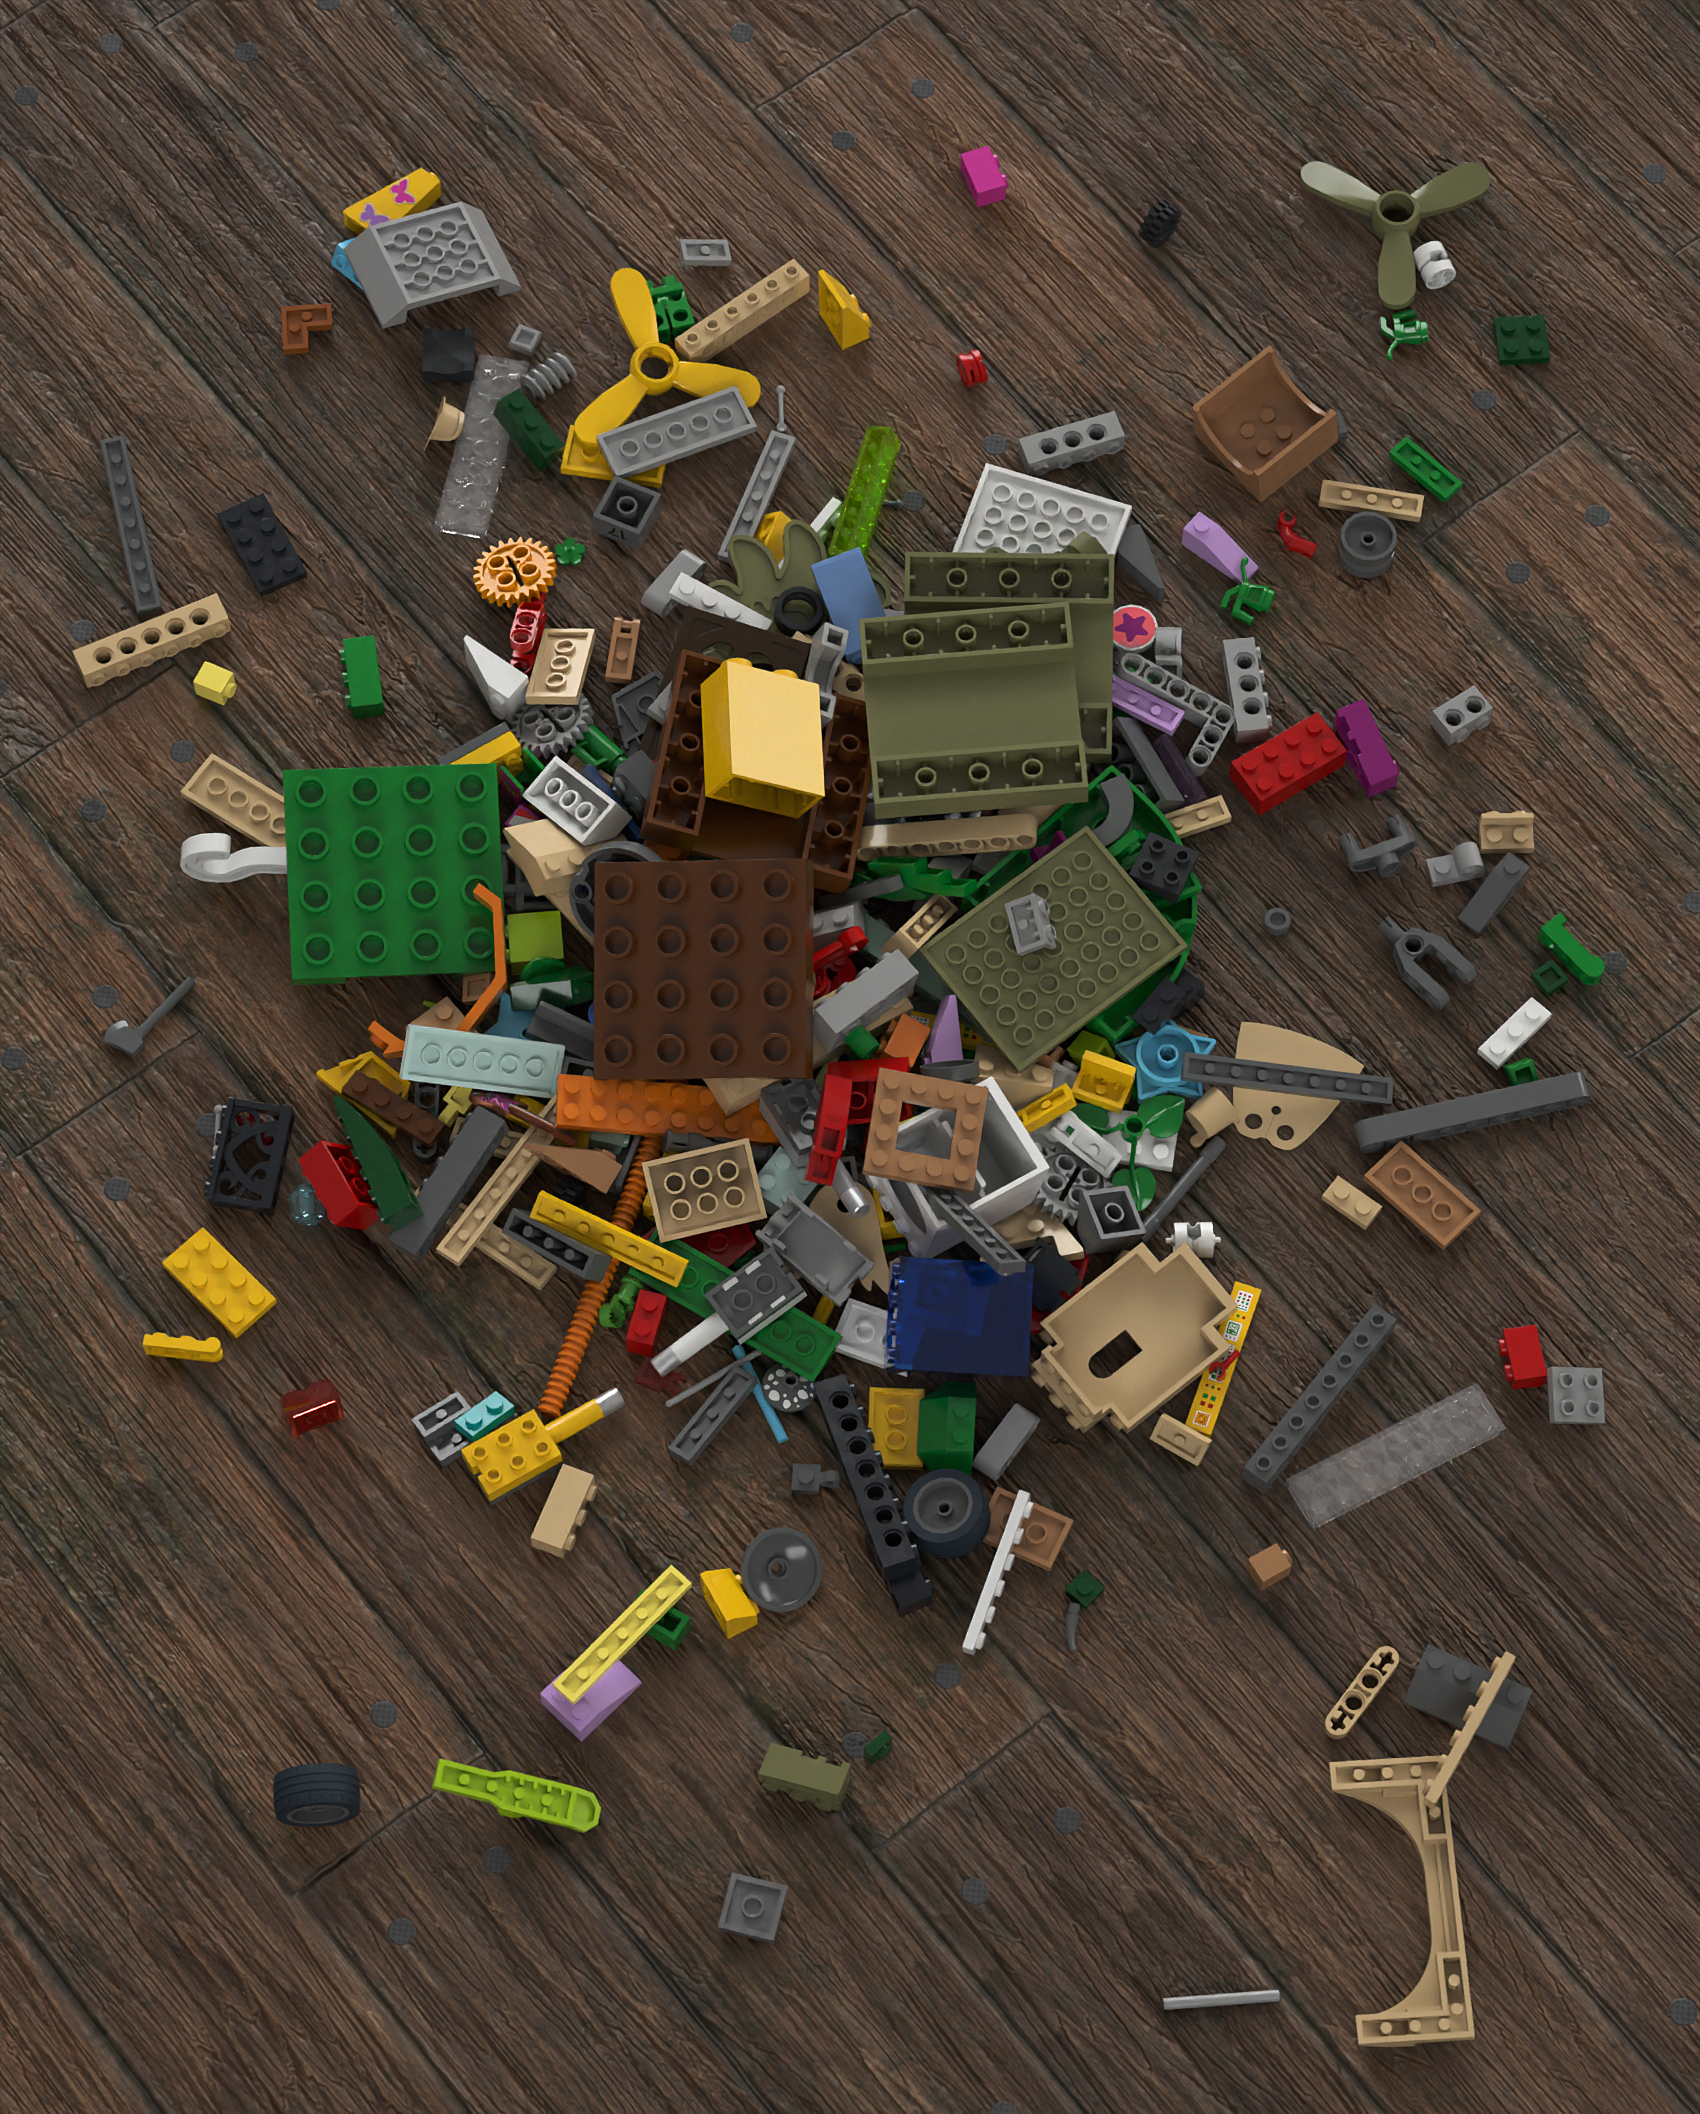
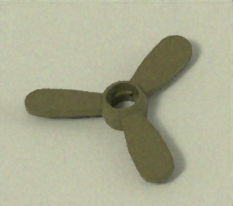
(1396, 259)

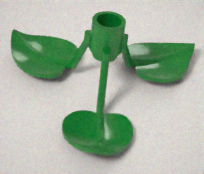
(1163, 1119)

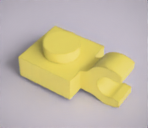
(457, 1102)

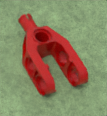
(528, 631)

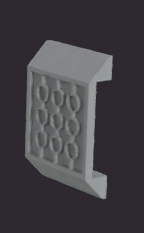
(428, 260)

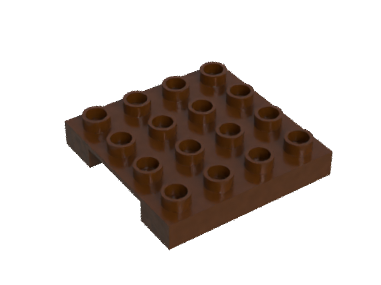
(687, 820)
(703, 969)

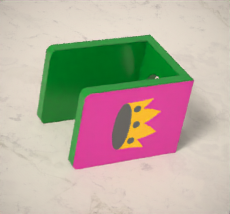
(512, 784)

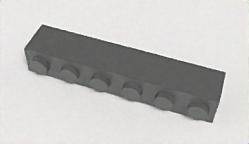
(450, 1181)

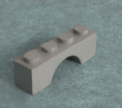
(825, 655)

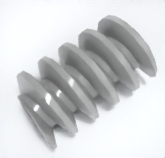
(547, 375)

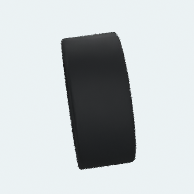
(798, 593)

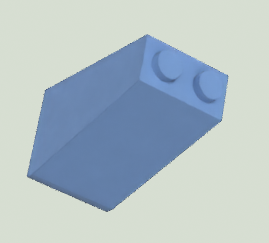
(847, 596)

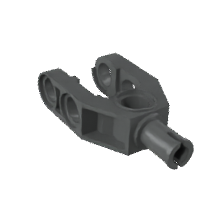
(1425, 944)

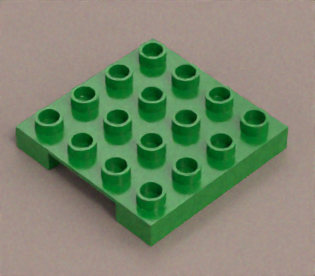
(390, 871)

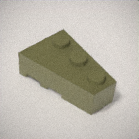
(805, 1777)

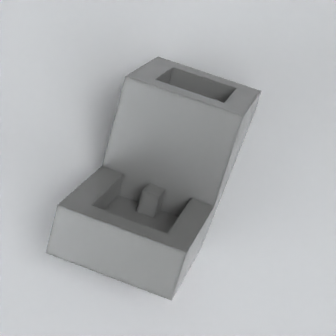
(1168, 649)

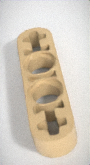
(1359, 1691)

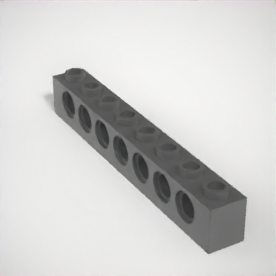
(1319, 1399)

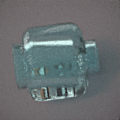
(305, 1206)

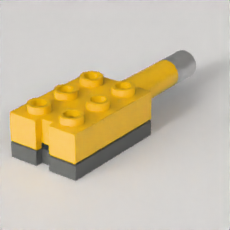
(493, 746)
(528, 1449)

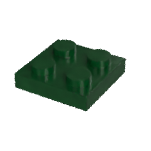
(1521, 340)

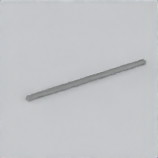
(712, 1378)

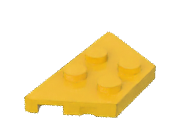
(375, 1069)

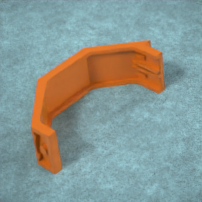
(395, 1046)

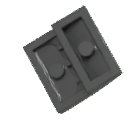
(439, 1431)

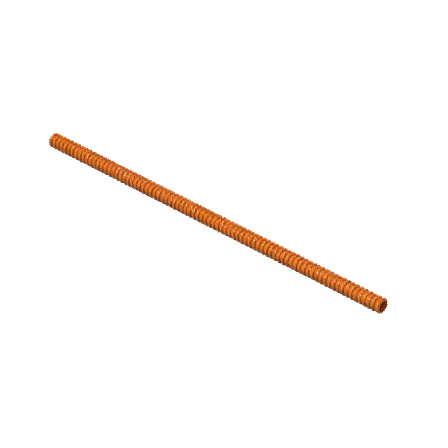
(595, 1291)

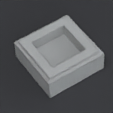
(525, 340)

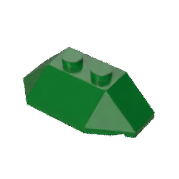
(948, 1427)

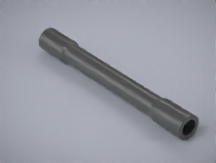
(1206, 1157)

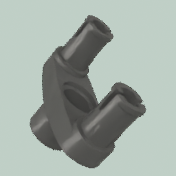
(1381, 856)

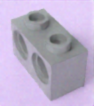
(1458, 711)

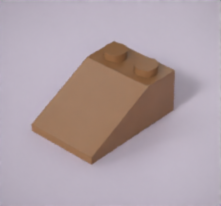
(591, 1167)

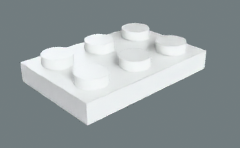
(863, 1333)

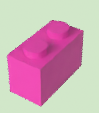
(983, 176)

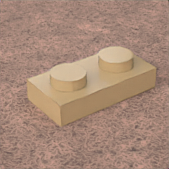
(1351, 1202)
(1180, 1439)

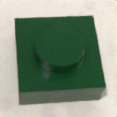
(1549, 978)
(1084, 1589)
(879, 1747)

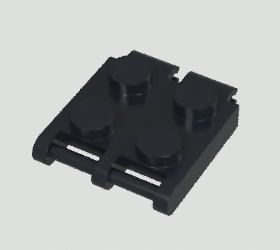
(1051, 1277)

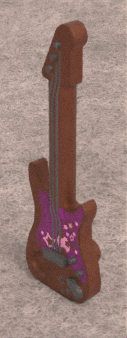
(506, 1106)

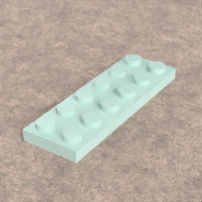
(481, 1061)

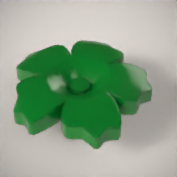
(569, 552)

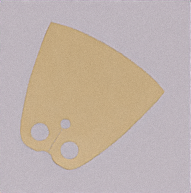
(1301, 1113)

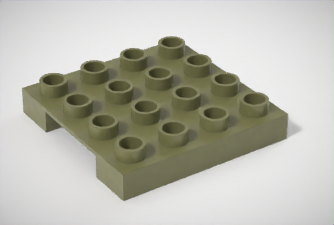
(997, 580)
(972, 710)

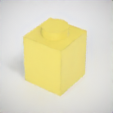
(215, 683)

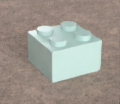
(781, 1178)

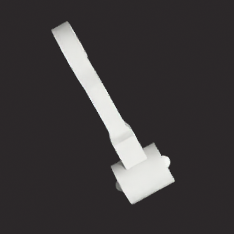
(209, 859)

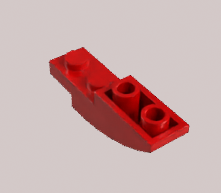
(829, 1130)

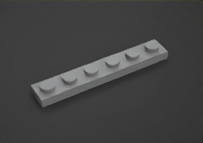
(760, 488)

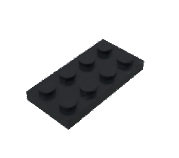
(262, 544)

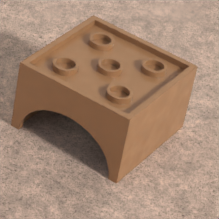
(1263, 425)

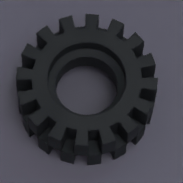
(1159, 223)
(571, 1191)

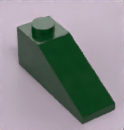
(557, 989)

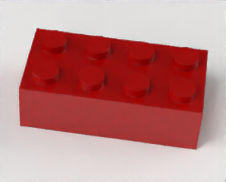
(1288, 763)

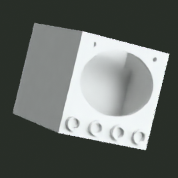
(1005, 1177)

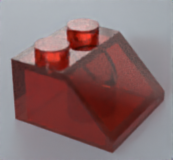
(311, 1407)

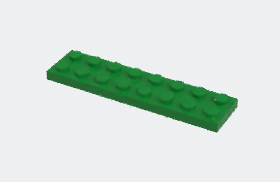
(790, 1339)

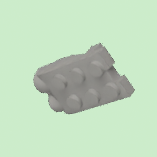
(814, 1250)

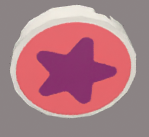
(1134, 624)

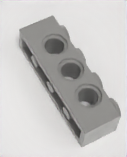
(1080, 434)
(1246, 726)

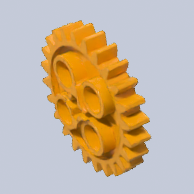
(532, 564)

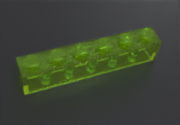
(866, 491)

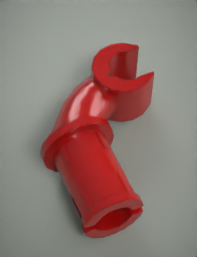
(1292, 540)

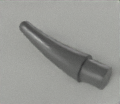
(1071, 1624)

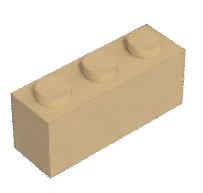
(564, 1511)

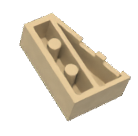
(1017, 1088)

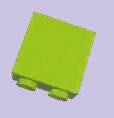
(532, 937)

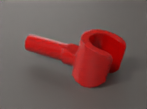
(1224, 1365)

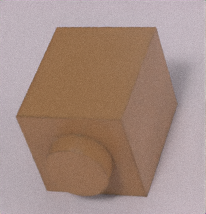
(1269, 1566)

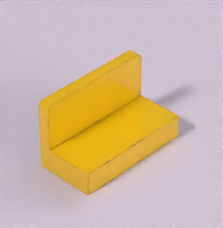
(771, 533)

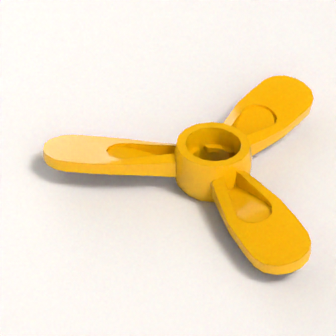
(619, 402)

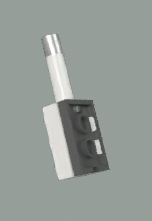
(742, 1305)

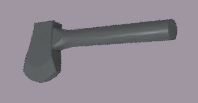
(131, 1041)

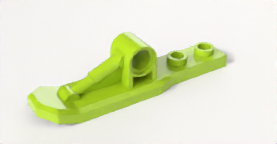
(520, 1795)

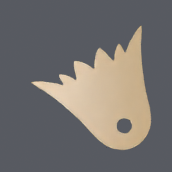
(861, 1232)

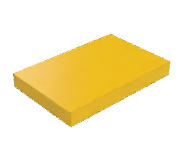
(895, 1426)

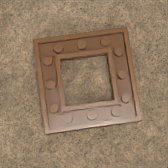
(886, 1162)

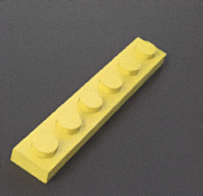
(622, 1635)

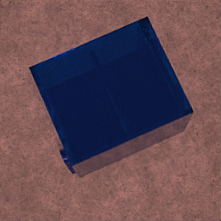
(957, 1319)

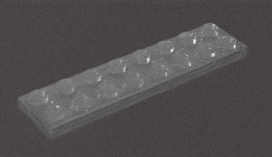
(479, 450)
(1395, 1455)

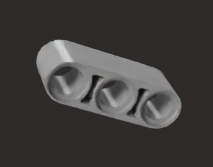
(657, 594)
(1006, 1442)

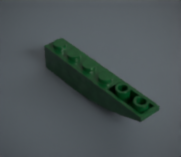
(379, 1168)

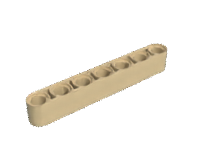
(948, 837)

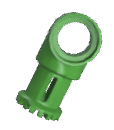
(620, 1303)

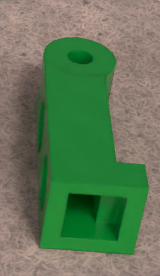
(1570, 951)

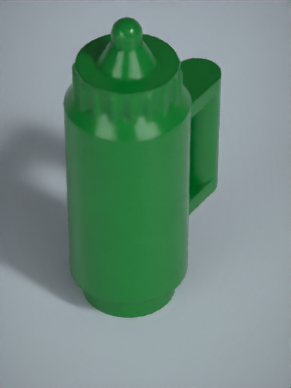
(598, 751)

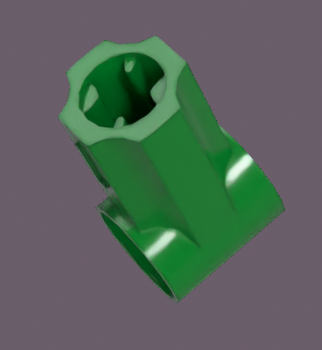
(861, 1044)

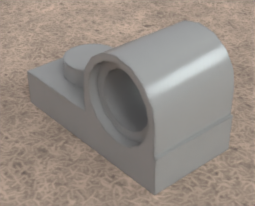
(1461, 865)

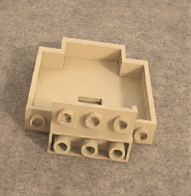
(1167, 1312)

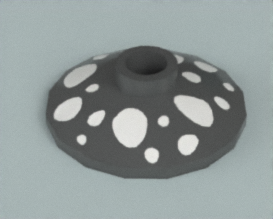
(784, 1396)

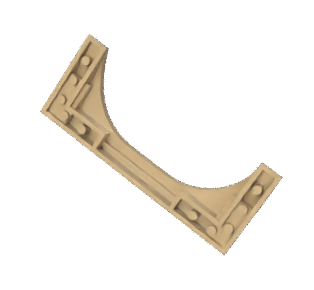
(1441, 2001)

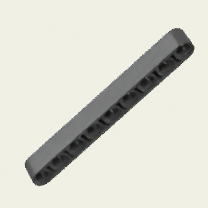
(1472, 1112)

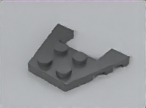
(631, 708)

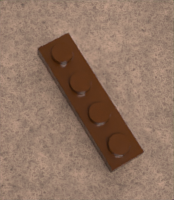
(393, 1109)

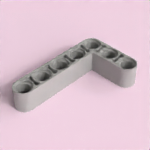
(1188, 696)

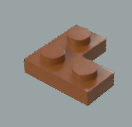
(299, 321)

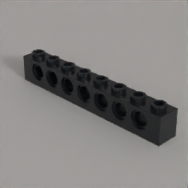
(891, 1560)

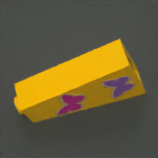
(400, 199)

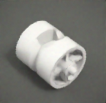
(1434, 265)
(1198, 1238)

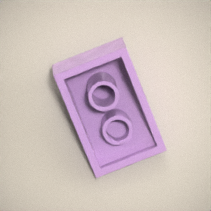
(595, 1704)

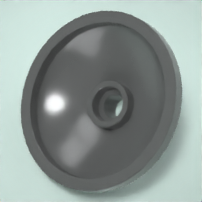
(797, 1574)

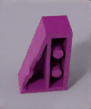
(1365, 748)

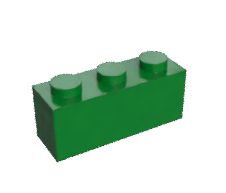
(362, 677)

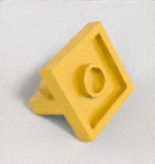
(1104, 1082)

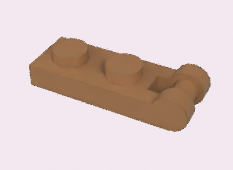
(623, 651)

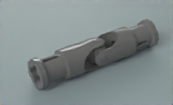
(693, 1141)

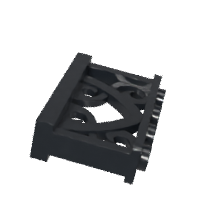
(268, 1187)

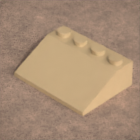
(549, 854)
(704, 1190)

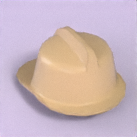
(447, 424)

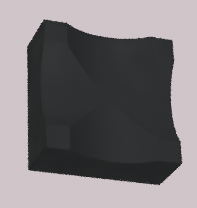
(448, 355)
(1163, 867)

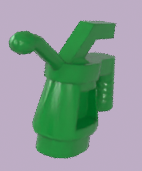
(1410, 332)
(1253, 595)

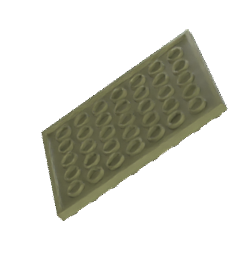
(1104, 949)

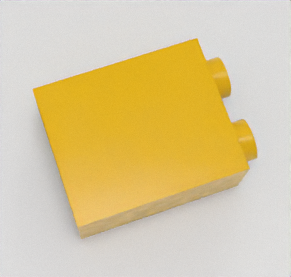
(762, 739)

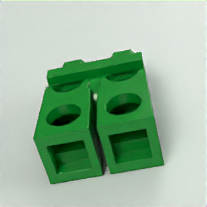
(671, 302)

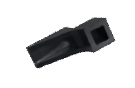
(1169, 1001)

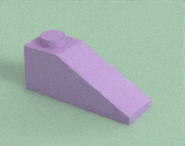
(1216, 547)
(944, 1038)

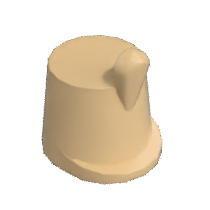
(1210, 1115)

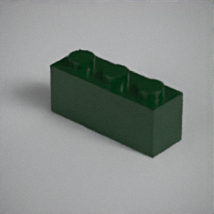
(528, 429)

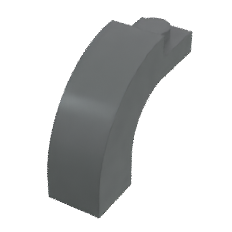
(1119, 802)

